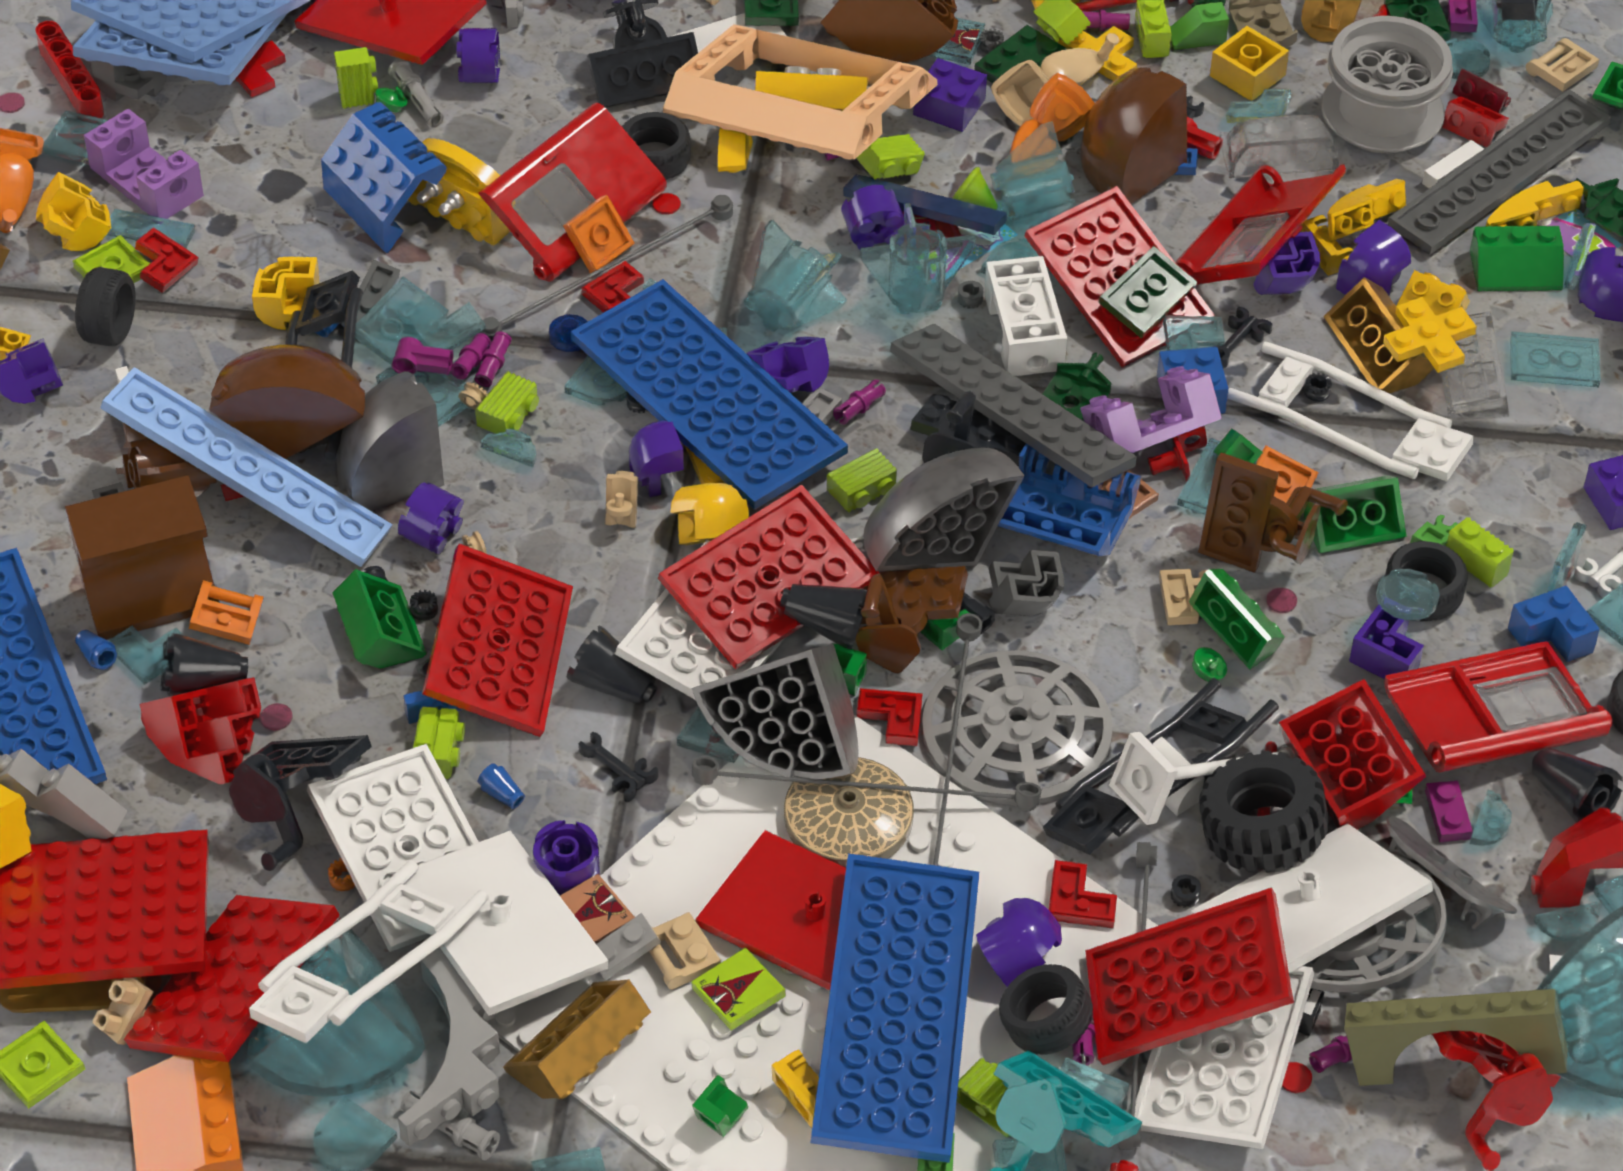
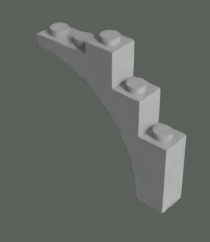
(62, 794)
(473, 1044)

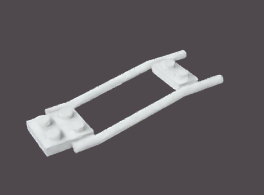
(1427, 448)
(303, 1003)

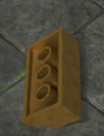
(1360, 325)
(579, 1038)

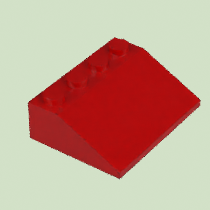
(1354, 754)

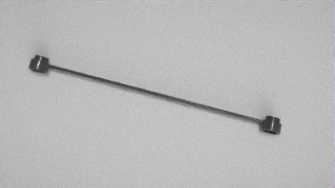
(720, 209)
(968, 630)
(706, 771)
(1145, 856)

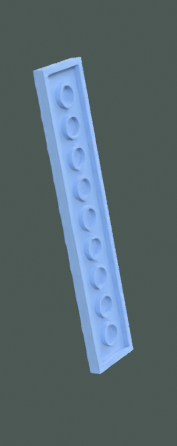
(246, 466)

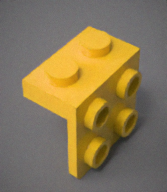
(1437, 294)

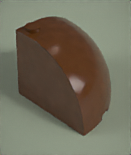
(893, 27)
(1136, 133)
(287, 396)

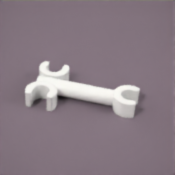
(1602, 577)

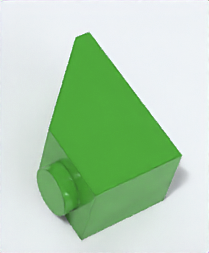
(1201, 27)

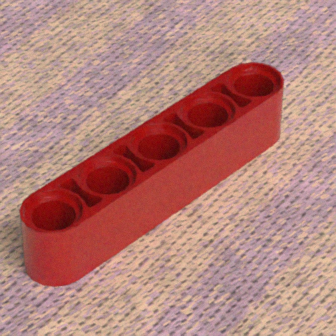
(69, 70)

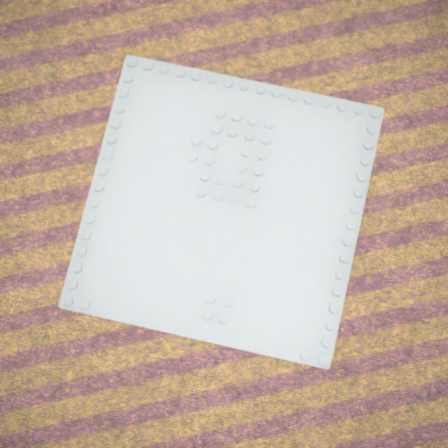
(684, 1045)

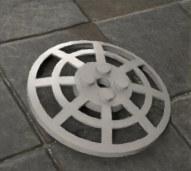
(1020, 735)
(1374, 938)

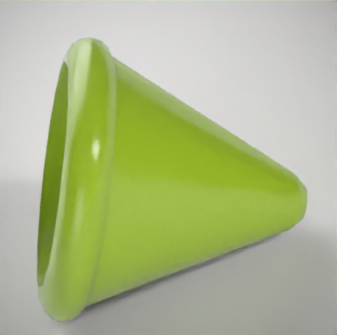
(976, 191)

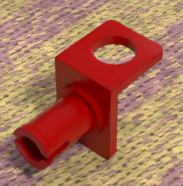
(1177, 457)

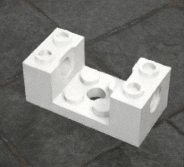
(1028, 315)

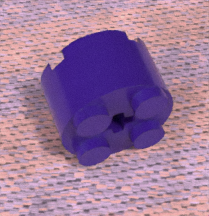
(479, 55)
(872, 216)
(431, 517)
(566, 854)

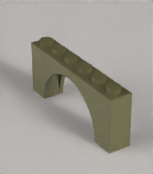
(1521, 1019)

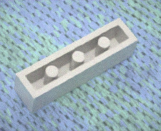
(1450, 163)

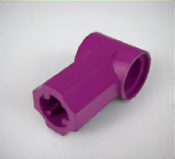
(414, 357)

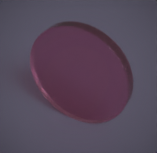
(11, 102)
(1281, 600)
(276, 716)

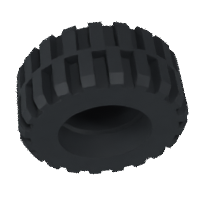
(1269, 839)

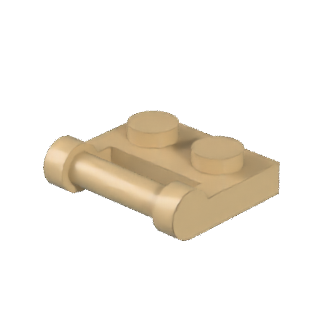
(1567, 70)
(688, 946)

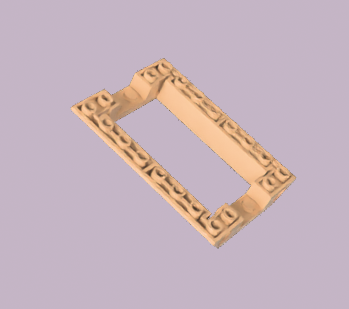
(841, 133)

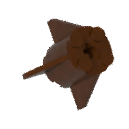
(152, 463)

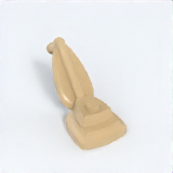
(1021, 83)

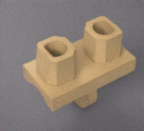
(621, 499)
(127, 1006)

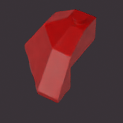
(205, 728)
(1586, 845)

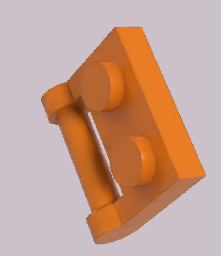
(223, 619)

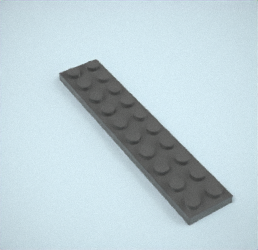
(1499, 171)
(1014, 405)

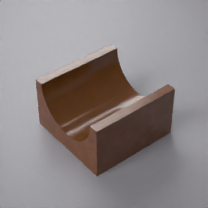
(141, 555)

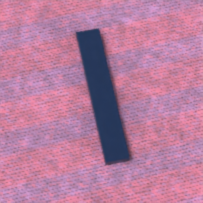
(936, 206)

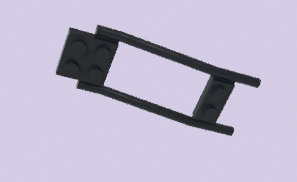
(323, 306)
(1091, 816)

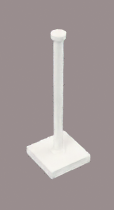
(1146, 776)

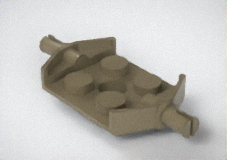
(1266, 14)

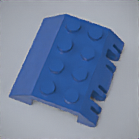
(376, 170)
(1067, 509)

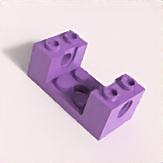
(124, 158)
(1188, 405)

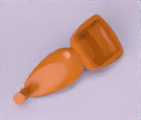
(1060, 102)
(16, 173)

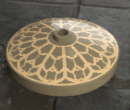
(850, 818)

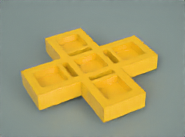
(1117, 62)
(1429, 334)

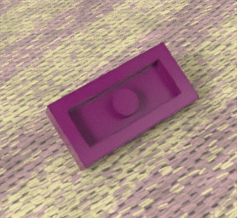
(1462, 15)
(1448, 811)

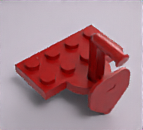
(1519, 1089)

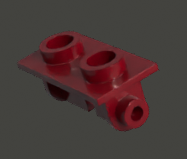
(1480, 91)

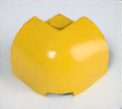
(73, 214)
(282, 289)
(707, 511)

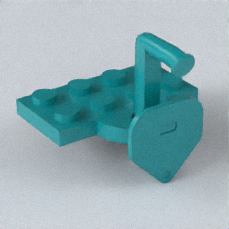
(1045, 1102)

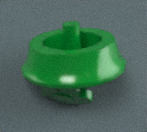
(392, 99)
(1209, 664)

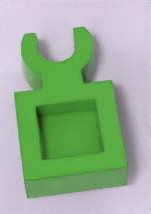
(1434, 533)

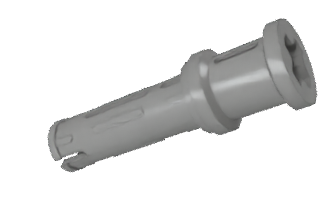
(412, 86)
(462, 1130)

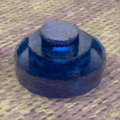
(561, 329)

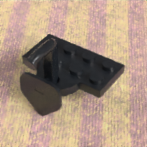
(639, 63)
(959, 427)
(263, 778)

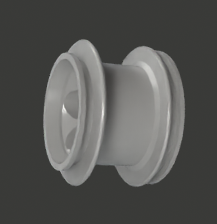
(1387, 84)

